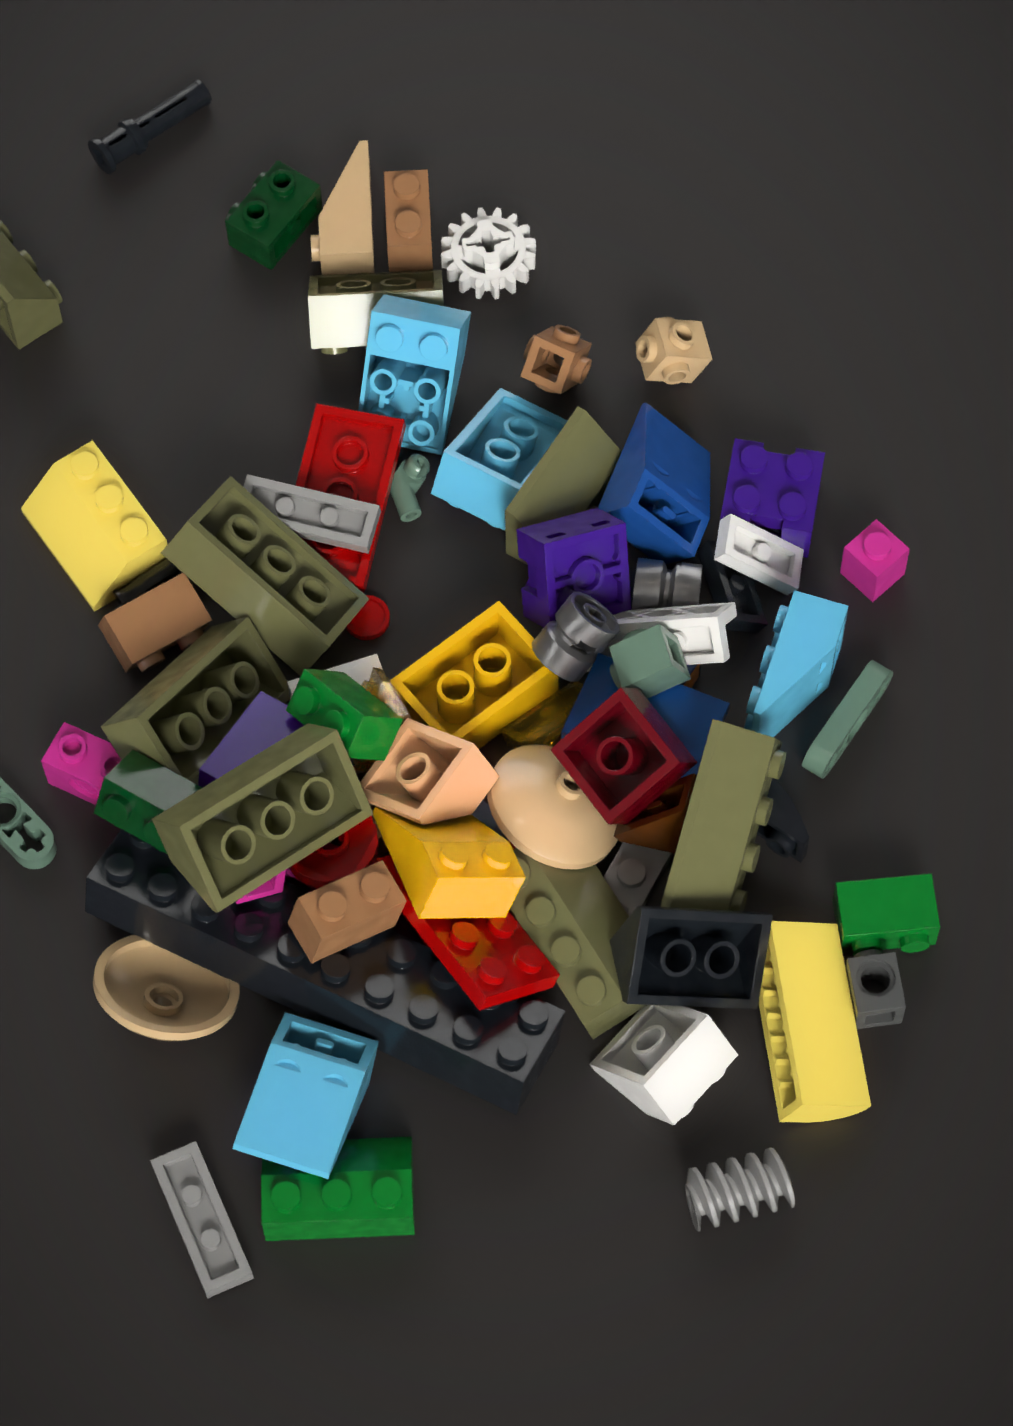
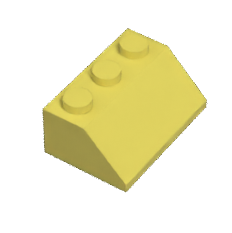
(93, 525)

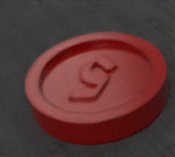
(371, 620)

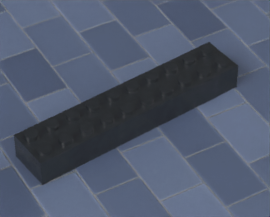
(374, 988)

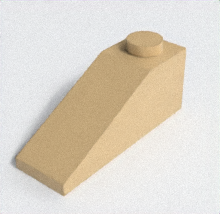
(346, 221)

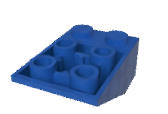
(660, 488)

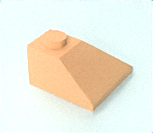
(429, 776)

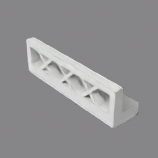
(698, 629)

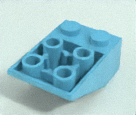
(414, 367)
(797, 662)
(306, 1095)

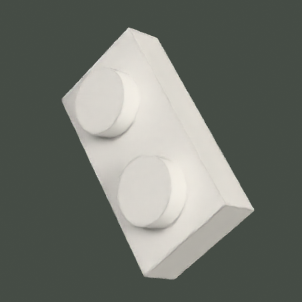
(759, 554)

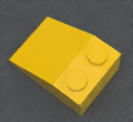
(452, 866)

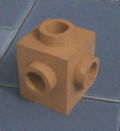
(544, 361)

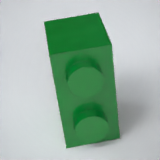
(343, 704)
(886, 913)

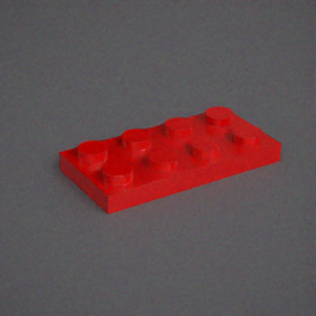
(356, 459)
(485, 956)

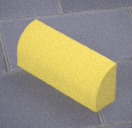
(811, 1025)

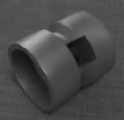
(662, 587)
(577, 634)

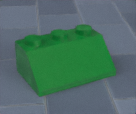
(364, 1196)

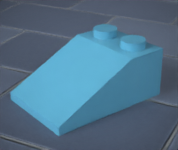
(495, 456)

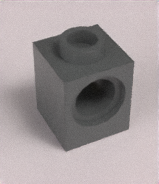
(875, 1008)

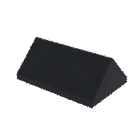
(691, 957)

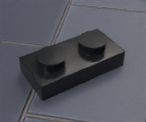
(732, 586)

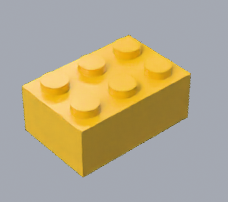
(477, 679)

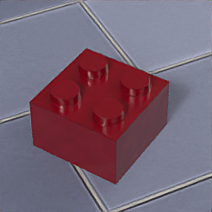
(623, 756)

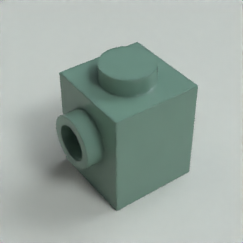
(648, 661)

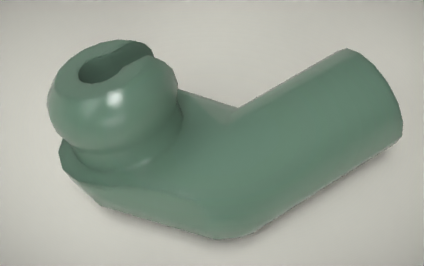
(406, 483)

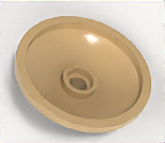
(547, 811)
(161, 992)

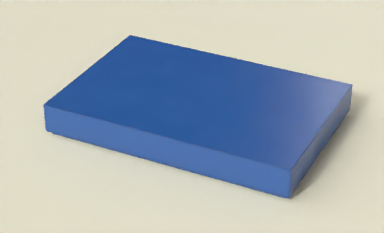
(681, 707)

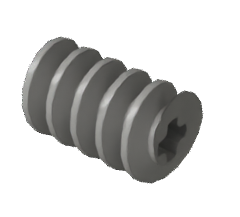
(738, 1187)

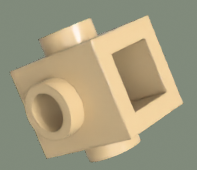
(673, 350)

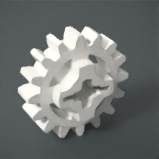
(488, 253)

